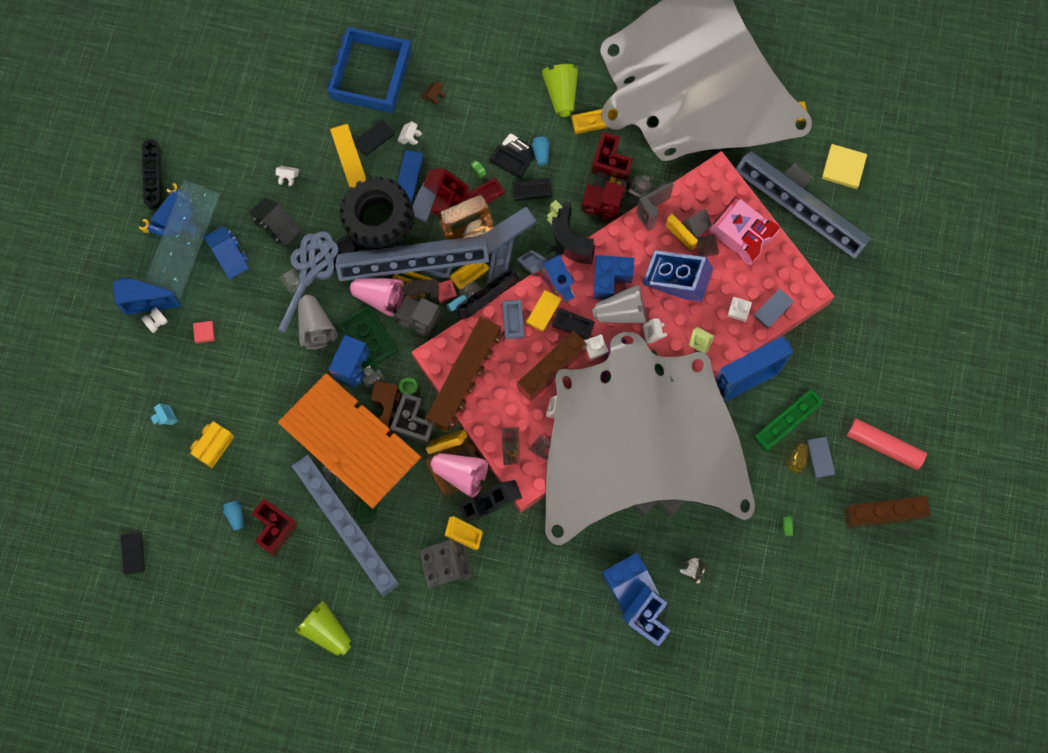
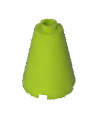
(561, 86)
(325, 630)

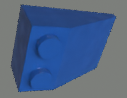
(679, 274)
(139, 297)
(628, 580)

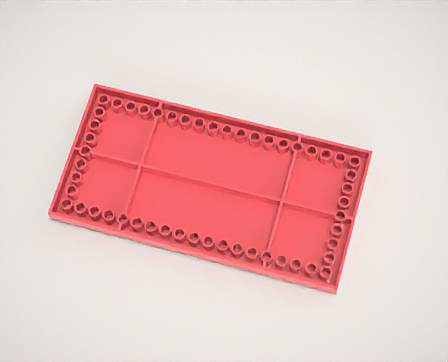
(499, 403)

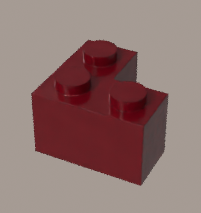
(608, 160)
(447, 188)
(603, 201)
(277, 529)

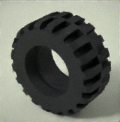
(364, 196)

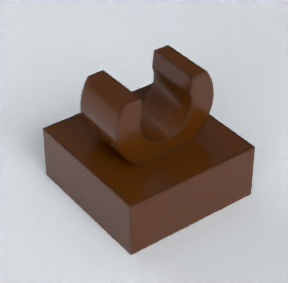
(431, 92)

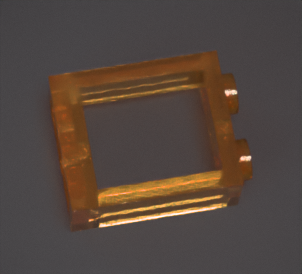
(465, 210)
(445, 490)

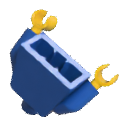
(161, 217)

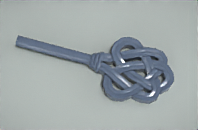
(316, 263)

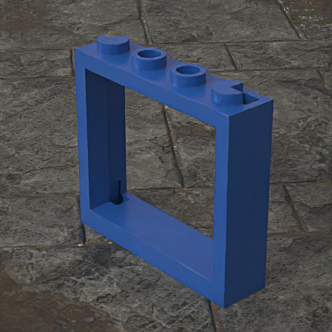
(373, 39)
(753, 368)

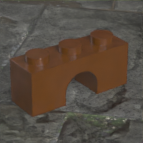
(386, 396)

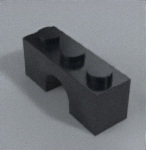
(493, 500)

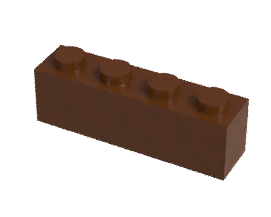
(546, 370)
(886, 512)

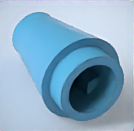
(541, 150)
(234, 514)

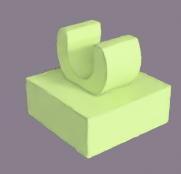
(554, 207)
(701, 340)

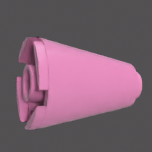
(379, 293)
(461, 471)

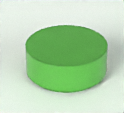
(477, 169)
(408, 386)
(787, 525)

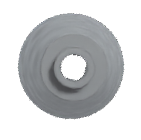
(622, 307)
(314, 324)

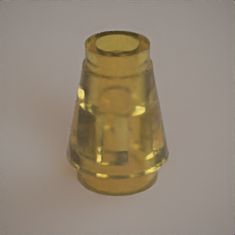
(798, 459)

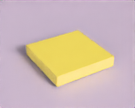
(844, 166)

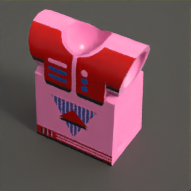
(743, 230)

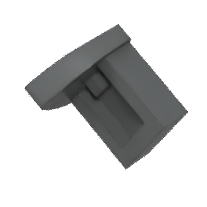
(798, 175)
(698, 223)

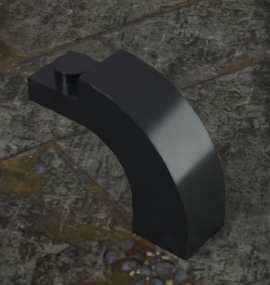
(572, 246)

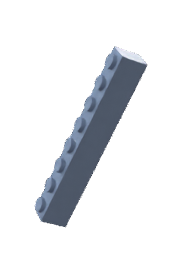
(803, 204)
(412, 258)
(345, 525)

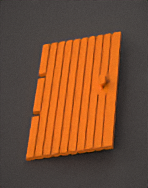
(349, 440)

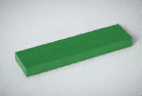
(788, 420)

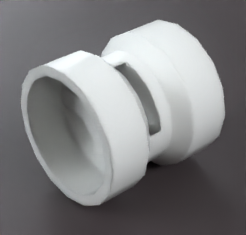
(157, 316)

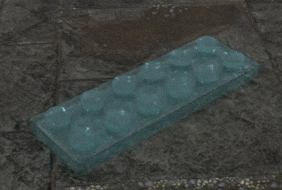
(182, 237)

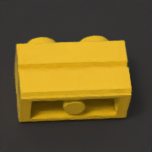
(211, 444)

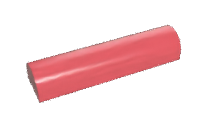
(887, 444)

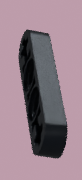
(151, 174)
(487, 293)

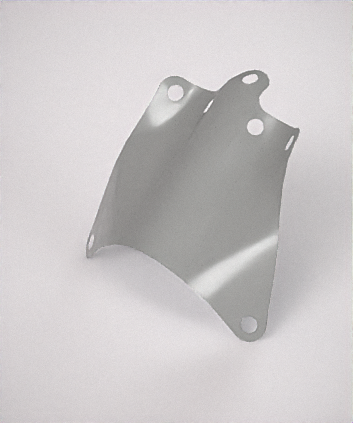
(699, 79)
(640, 440)

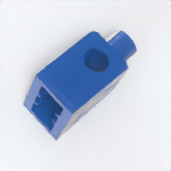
(556, 270)

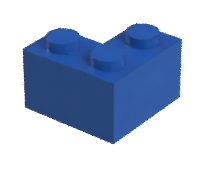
(225, 249)
(610, 270)
(348, 361)
(643, 616)

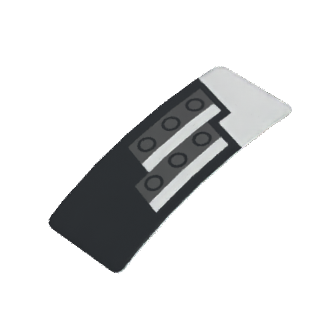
(519, 147)

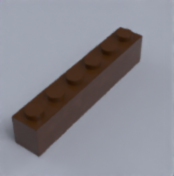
(463, 374)

